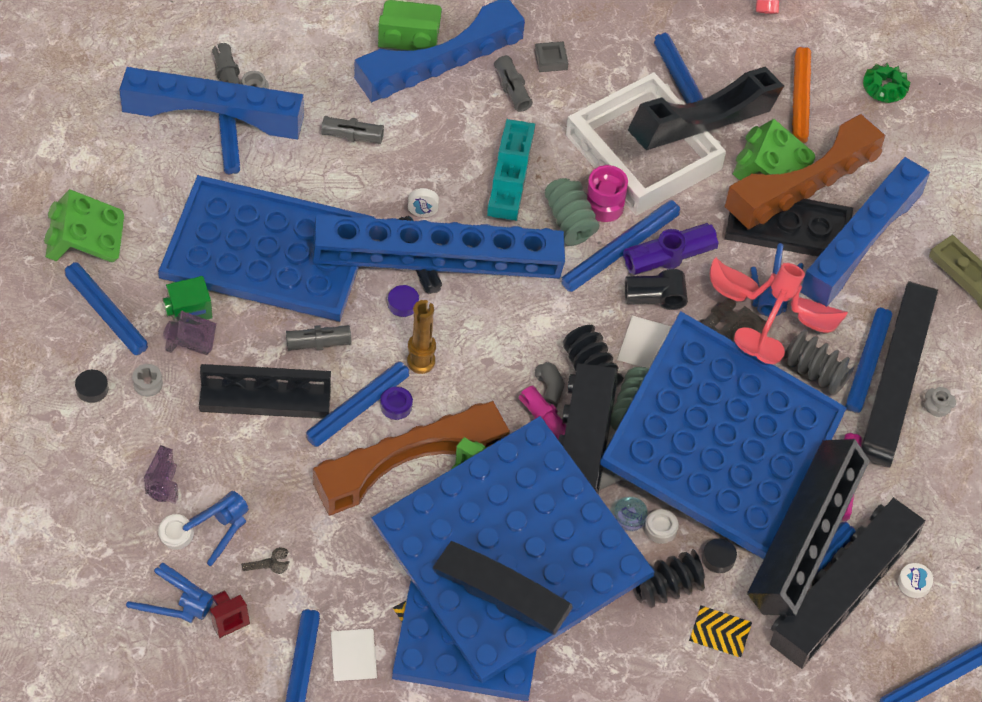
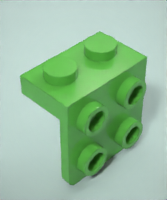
(409, 25)
(772, 151)
(84, 225)

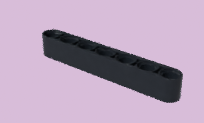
(899, 373)

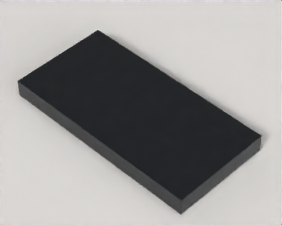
(802, 229)

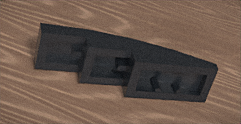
(504, 587)

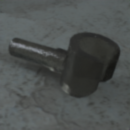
(272, 563)

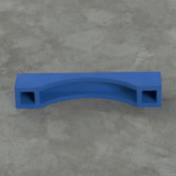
(390, 71)
(158, 92)
(841, 257)

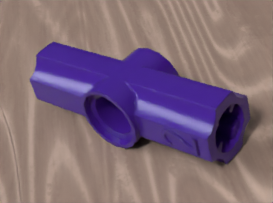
(670, 248)

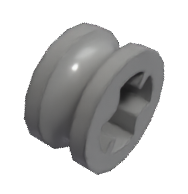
(147, 370)

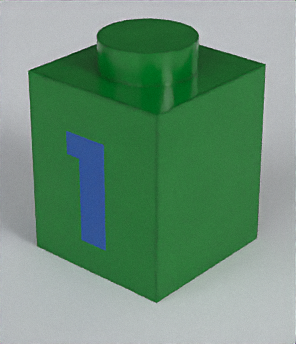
(188, 296)

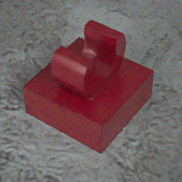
(228, 614)

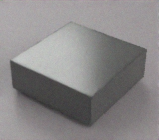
(551, 56)

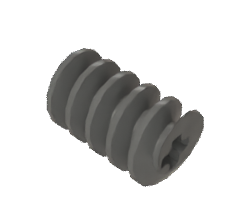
(818, 362)

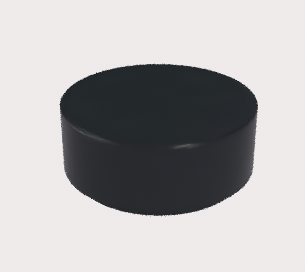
(91, 386)
(719, 555)

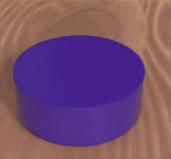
(402, 300)
(396, 403)

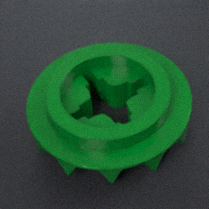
(891, 91)

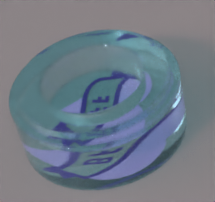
(631, 513)

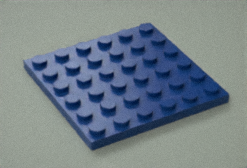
(721, 434)
(529, 512)

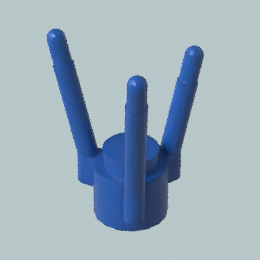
(766, 301)
(227, 510)
(194, 599)

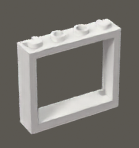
(595, 150)

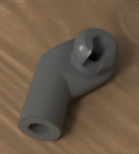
(555, 384)

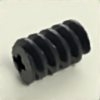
(588, 348)
(672, 576)

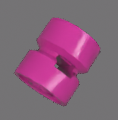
(607, 192)

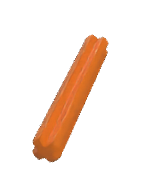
(801, 94)

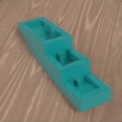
(511, 169)

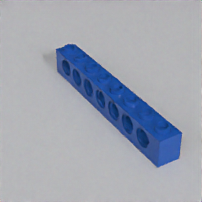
(424, 253)

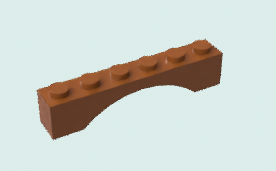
(763, 196)
(347, 479)

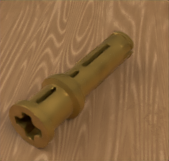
(422, 344)

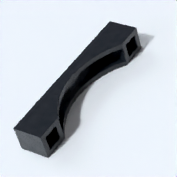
(664, 122)

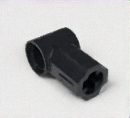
(665, 289)

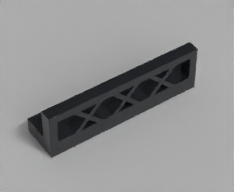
(265, 394)

